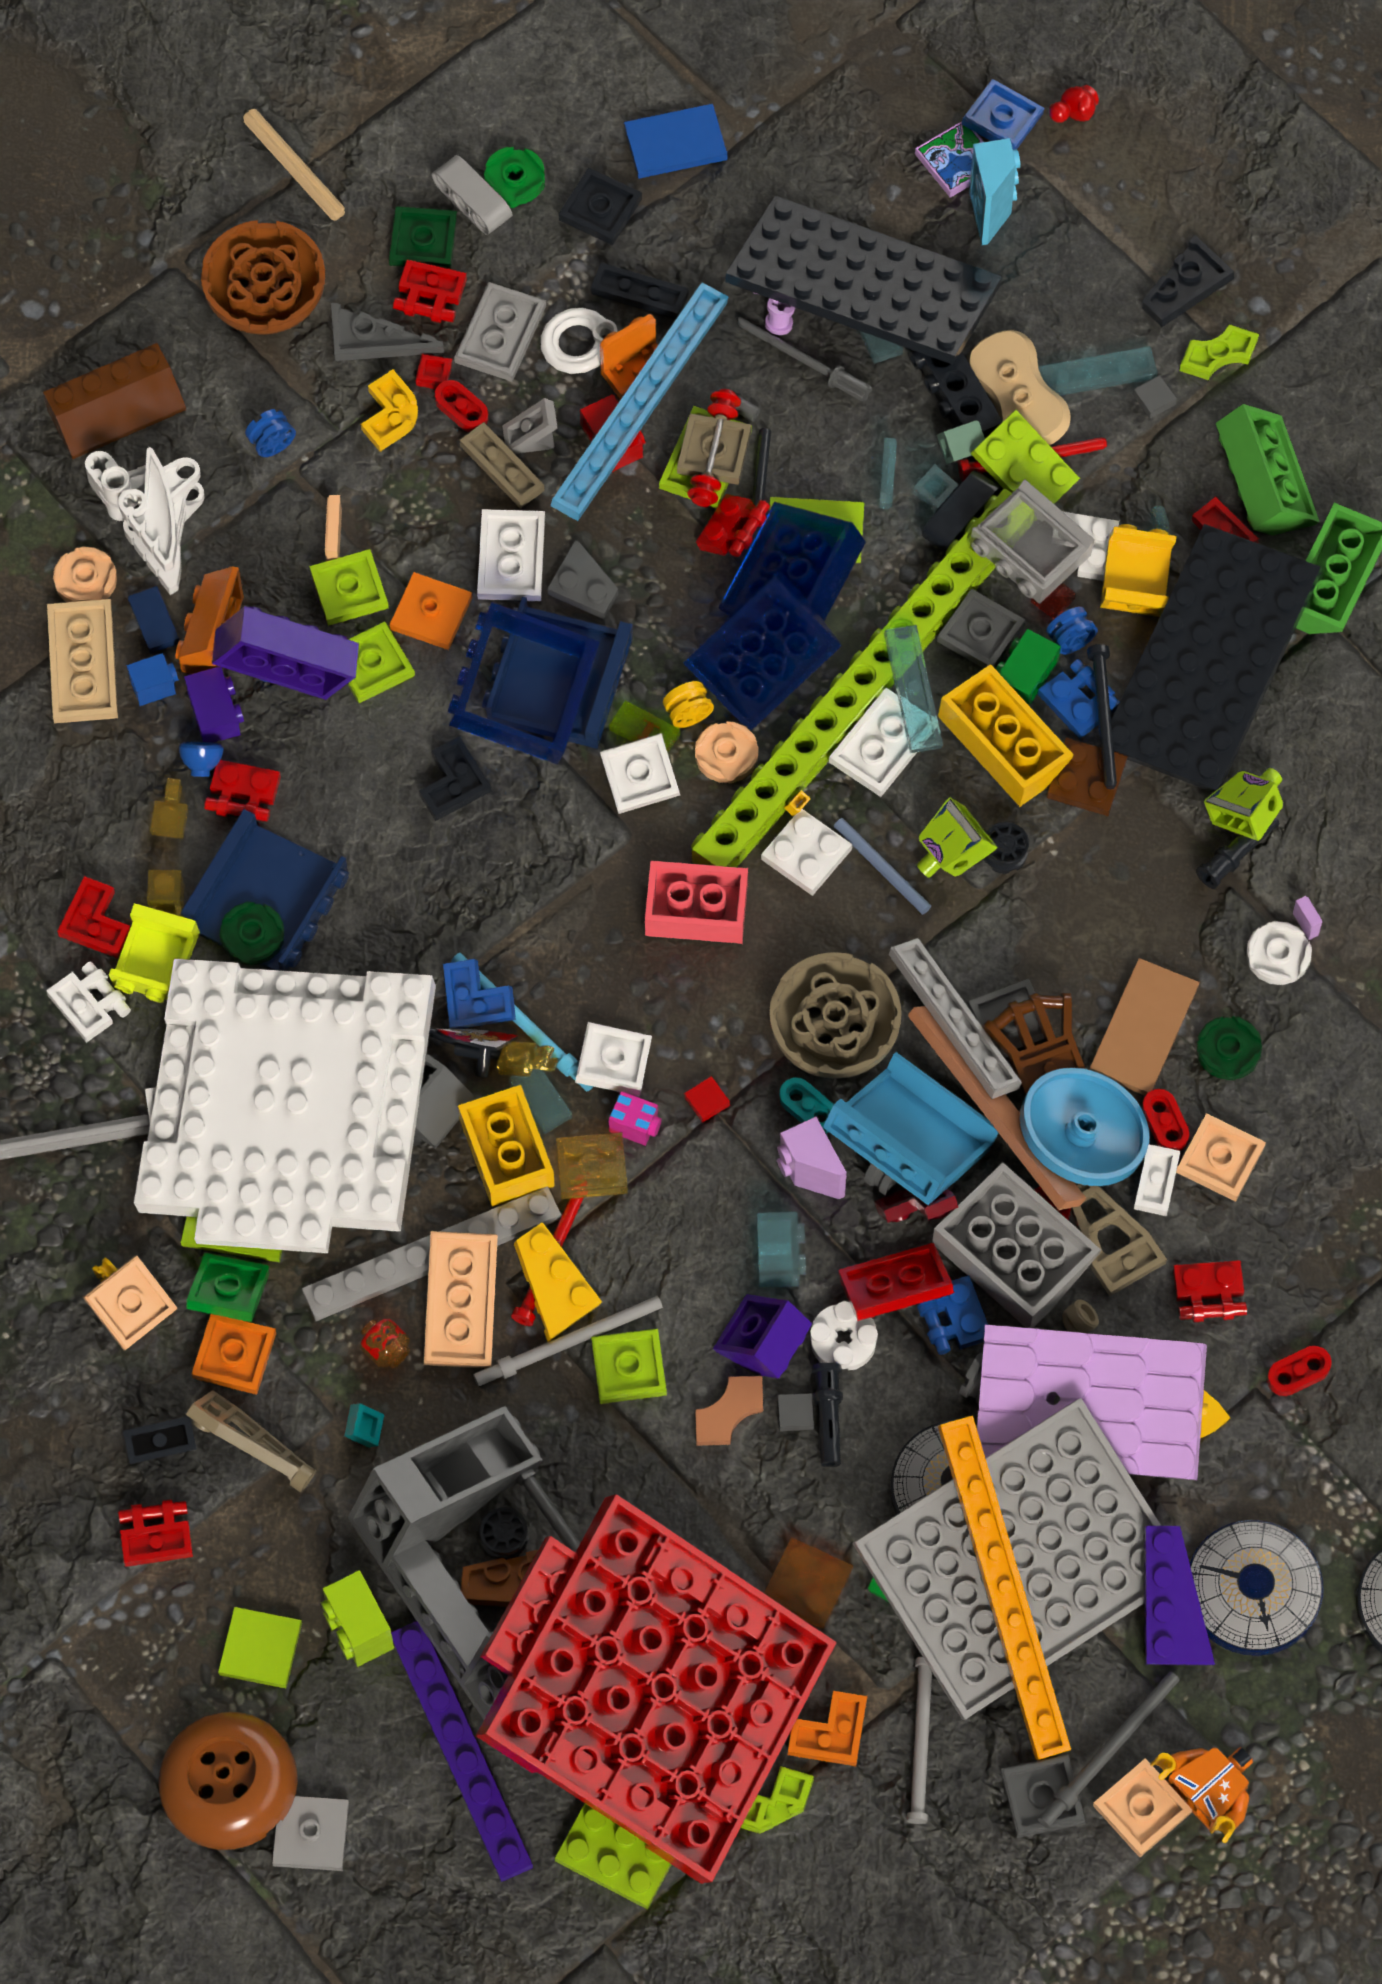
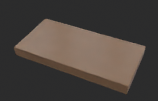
(1144, 1026)

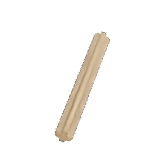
(294, 164)

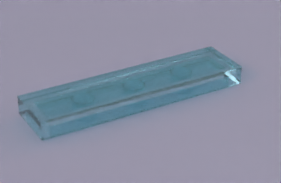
(1100, 371)
(913, 689)

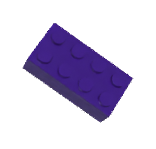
(285, 652)

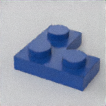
(469, 1004)

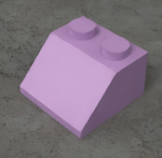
(811, 1160)

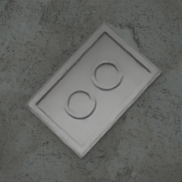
(500, 331)

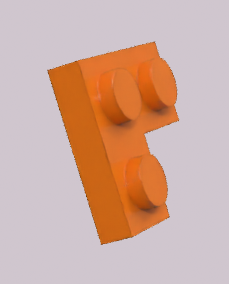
(833, 1741)

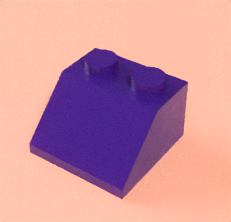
(763, 1335)

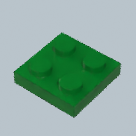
(227, 1287)

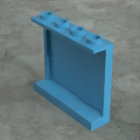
(912, 1129)

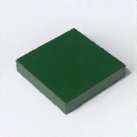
(423, 236)

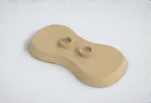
(1011, 378)

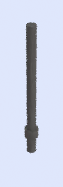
(1067, 1796)

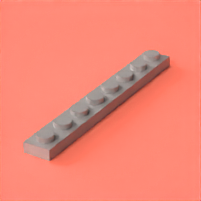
(412, 1260)

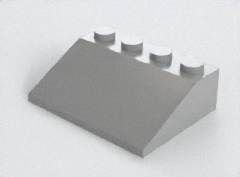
(1015, 1246)

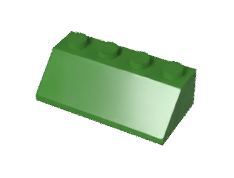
(1266, 471)
(1347, 554)

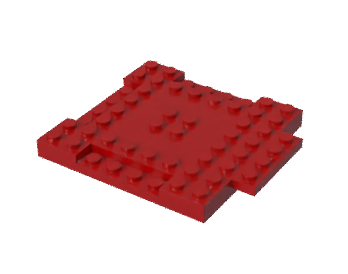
(650, 1683)

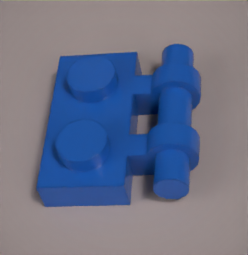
(1071, 703)
(963, 1313)

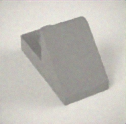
(532, 428)

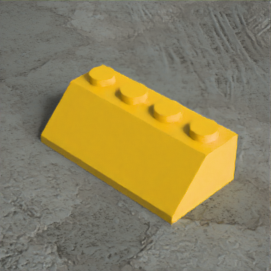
(1004, 734)

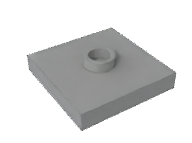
(312, 1834)

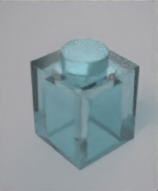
(934, 488)

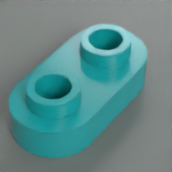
(810, 1105)

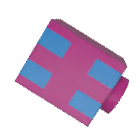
(634, 1118)

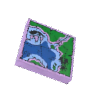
(950, 157)

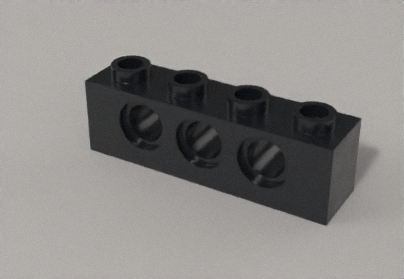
(954, 403)

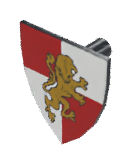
(477, 1045)

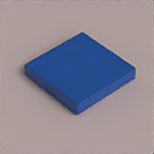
(1002, 114)

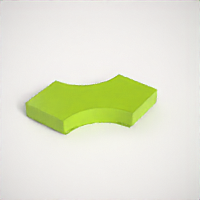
(1205, 357)

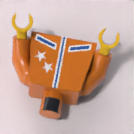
(1210, 1785)

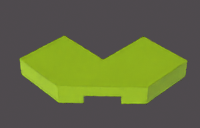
(786, 1801)

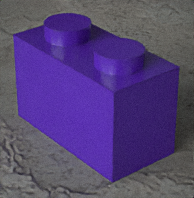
(213, 706)

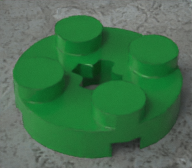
(516, 161)

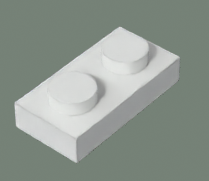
(1157, 1180)

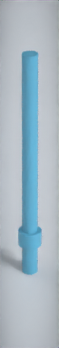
(566, 1062)

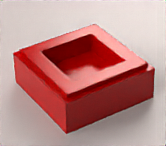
(433, 371)
(707, 1099)

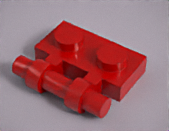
(432, 283)
(732, 525)
(245, 783)
(1207, 1282)
(155, 1542)

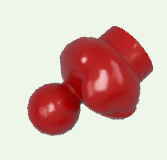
(1076, 103)

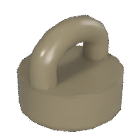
(1080, 1317)

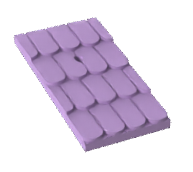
(1136, 1389)

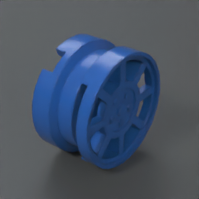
(270, 433)
(1072, 631)

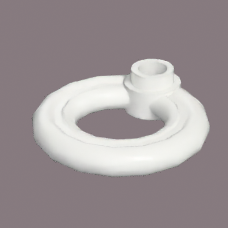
(564, 320)

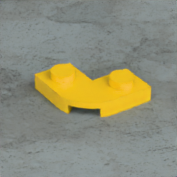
(398, 411)

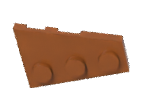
(494, 1580)

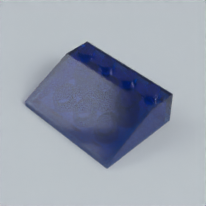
(807, 548)
(763, 651)

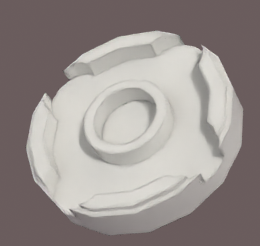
(1278, 953)

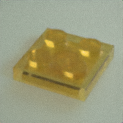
(592, 1165)

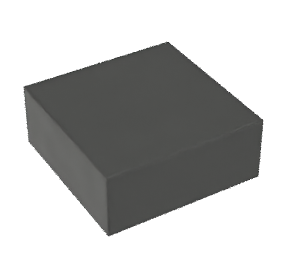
(1154, 397)
(795, 1412)

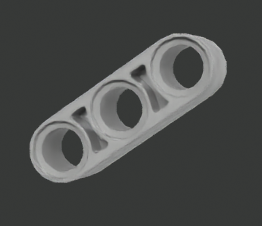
(471, 194)

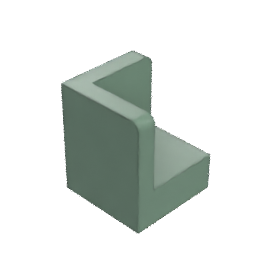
(960, 441)

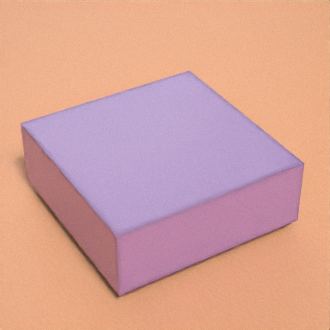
(1307, 917)

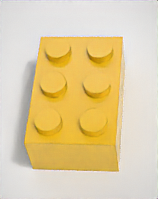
(506, 1145)

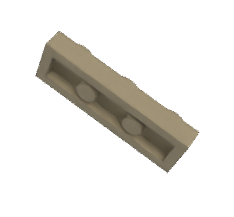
(502, 465)

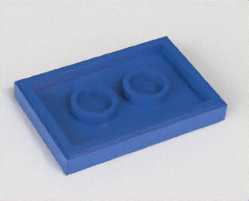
(675, 141)

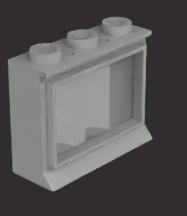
(1032, 542)

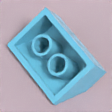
(993, 185)

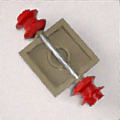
(714, 448)

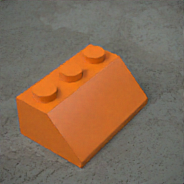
(215, 603)

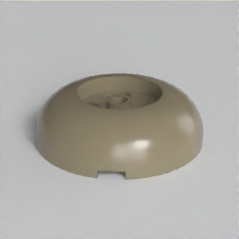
(820, 984)

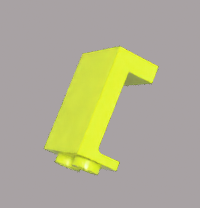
(150, 952)

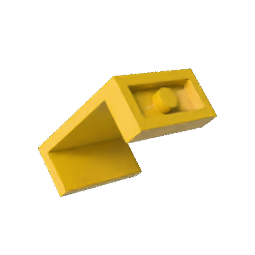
(1137, 570)

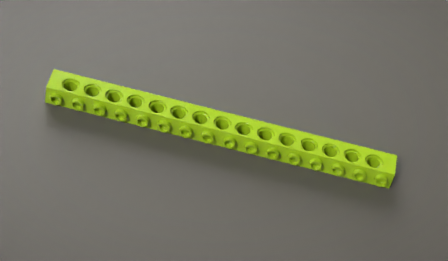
(841, 719)

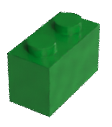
(1029, 664)

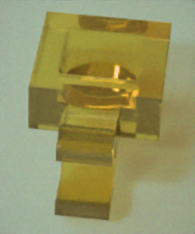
(170, 815)
(523, 1057)

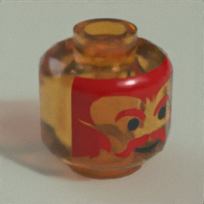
(385, 1343)

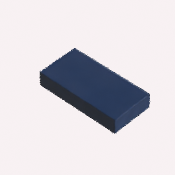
(153, 619)

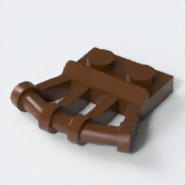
(1047, 1056)

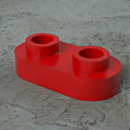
(463, 407)
(1167, 1122)
(1298, 1372)

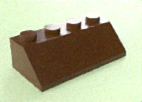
(114, 401)

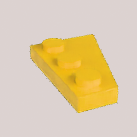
(556, 1283)

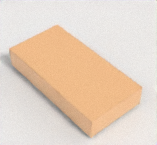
(333, 527)

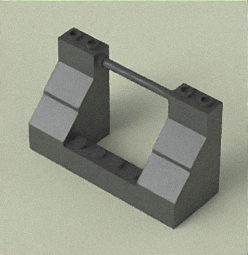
(420, 1500)

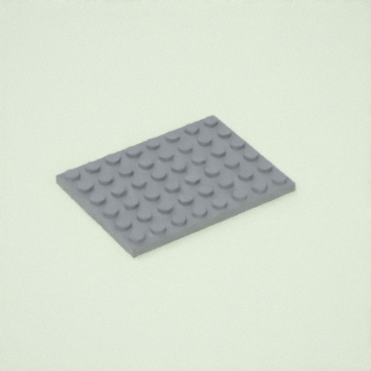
(1073, 1538)

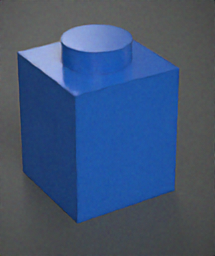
(152, 679)

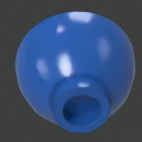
(201, 756)

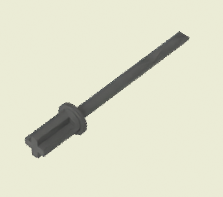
(837, 377)

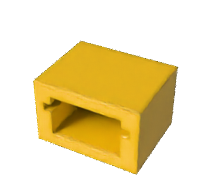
(797, 803)

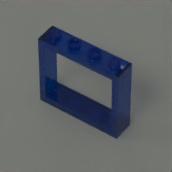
(539, 632)

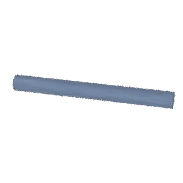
(882, 865)

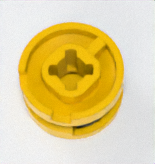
(688, 703)

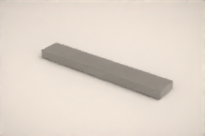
(955, 1018)

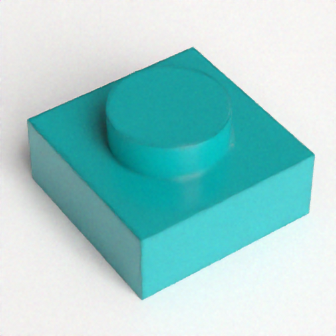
(364, 1425)

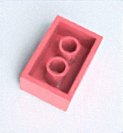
(696, 902)

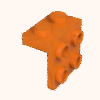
(627, 352)

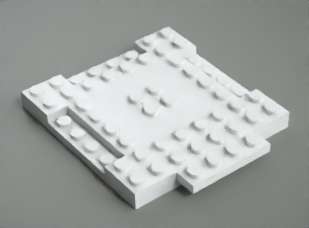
(285, 1103)

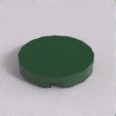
(252, 933)
(1229, 1047)

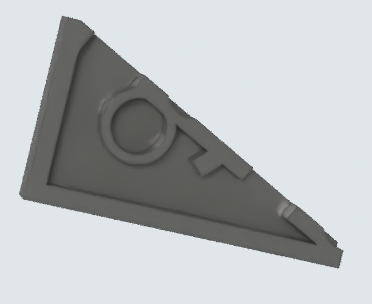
(369, 338)

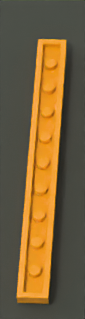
(1004, 1588)

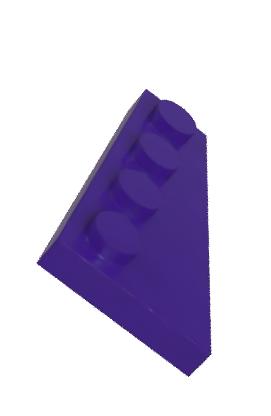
(1171, 1604)

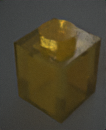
(166, 891)

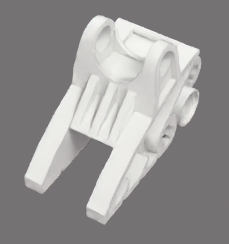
(159, 520)

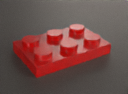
(895, 1281)

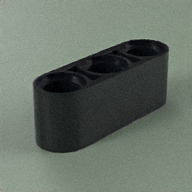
(959, 509)

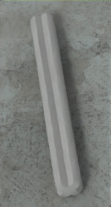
(74, 1137)

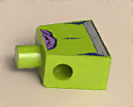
(1246, 803)
(953, 841)

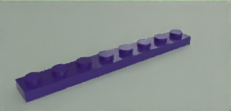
(461, 1752)

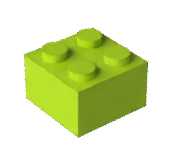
(359, 1621)

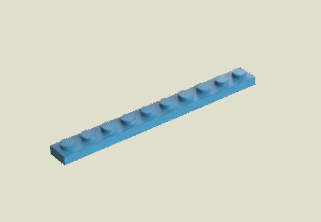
(639, 402)

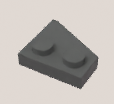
(583, 583)

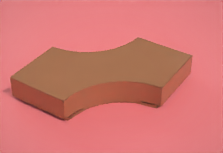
(719, 1420)

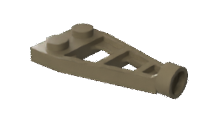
(1131, 1261)
(215, 1412)

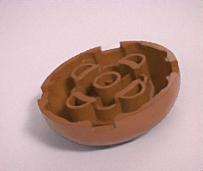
(265, 258)
(223, 1819)

